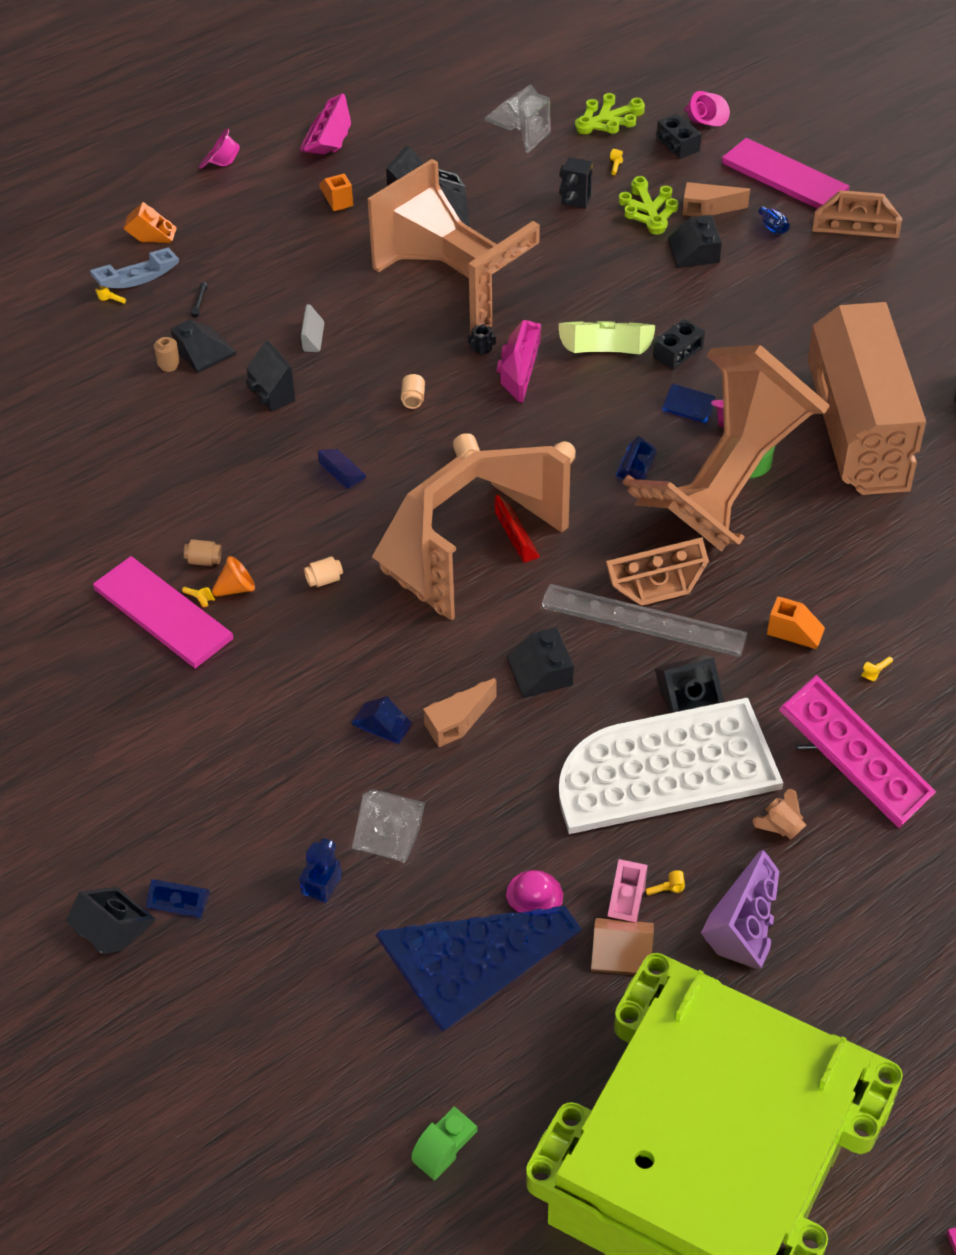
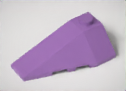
(742, 917)

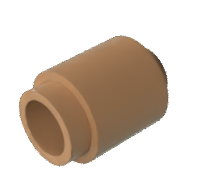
(167, 354)
(202, 552)

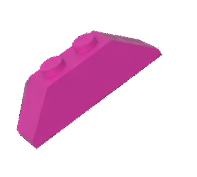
(328, 128)
(519, 358)

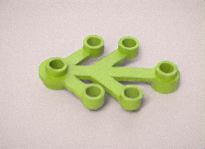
(587, 123)
(655, 223)

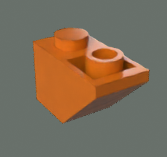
(337, 191)
(149, 226)
(794, 623)

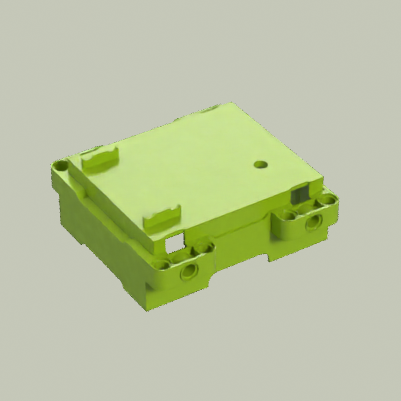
(731, 1111)

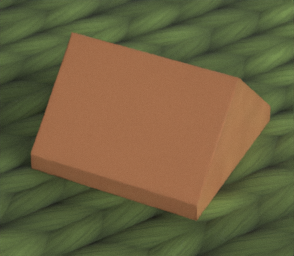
(620, 946)

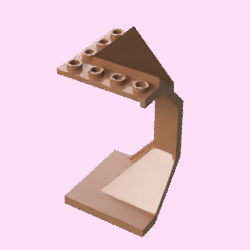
(419, 223)
(759, 409)
(424, 559)

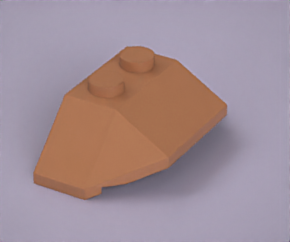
(858, 215)
(659, 572)

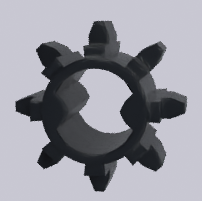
(481, 339)

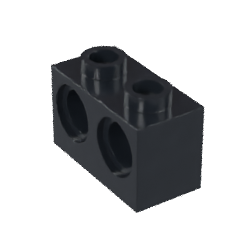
(678, 136)
(576, 182)
(678, 344)

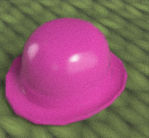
(534, 891)

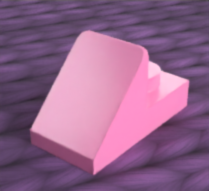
(627, 890)

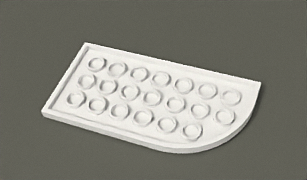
(666, 766)

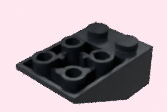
(455, 193)

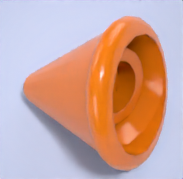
(233, 579)

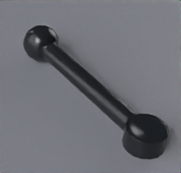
(195, 312)

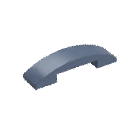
(157, 265)

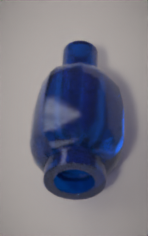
(774, 220)

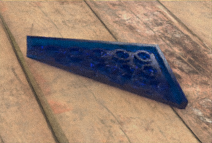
(471, 959)

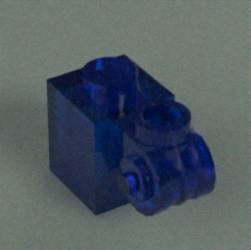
(321, 871)

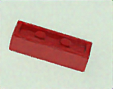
(515, 530)

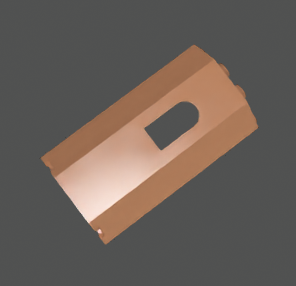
(871, 397)

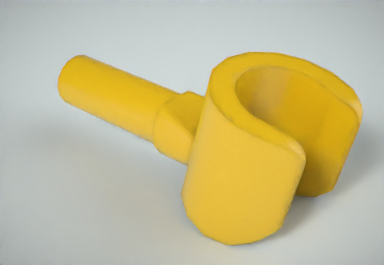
(616, 157)
(105, 294)
(203, 595)
(872, 671)
(676, 884)

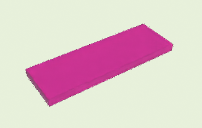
(783, 173)
(163, 612)
(857, 751)

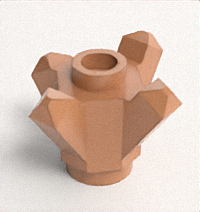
(782, 816)

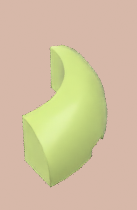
(606, 336)

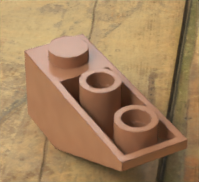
(713, 199)
(457, 714)

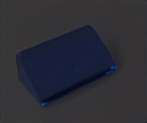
(689, 403)
(637, 459)
(340, 467)
(177, 898)

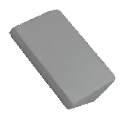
(311, 330)

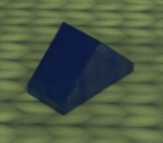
(383, 719)

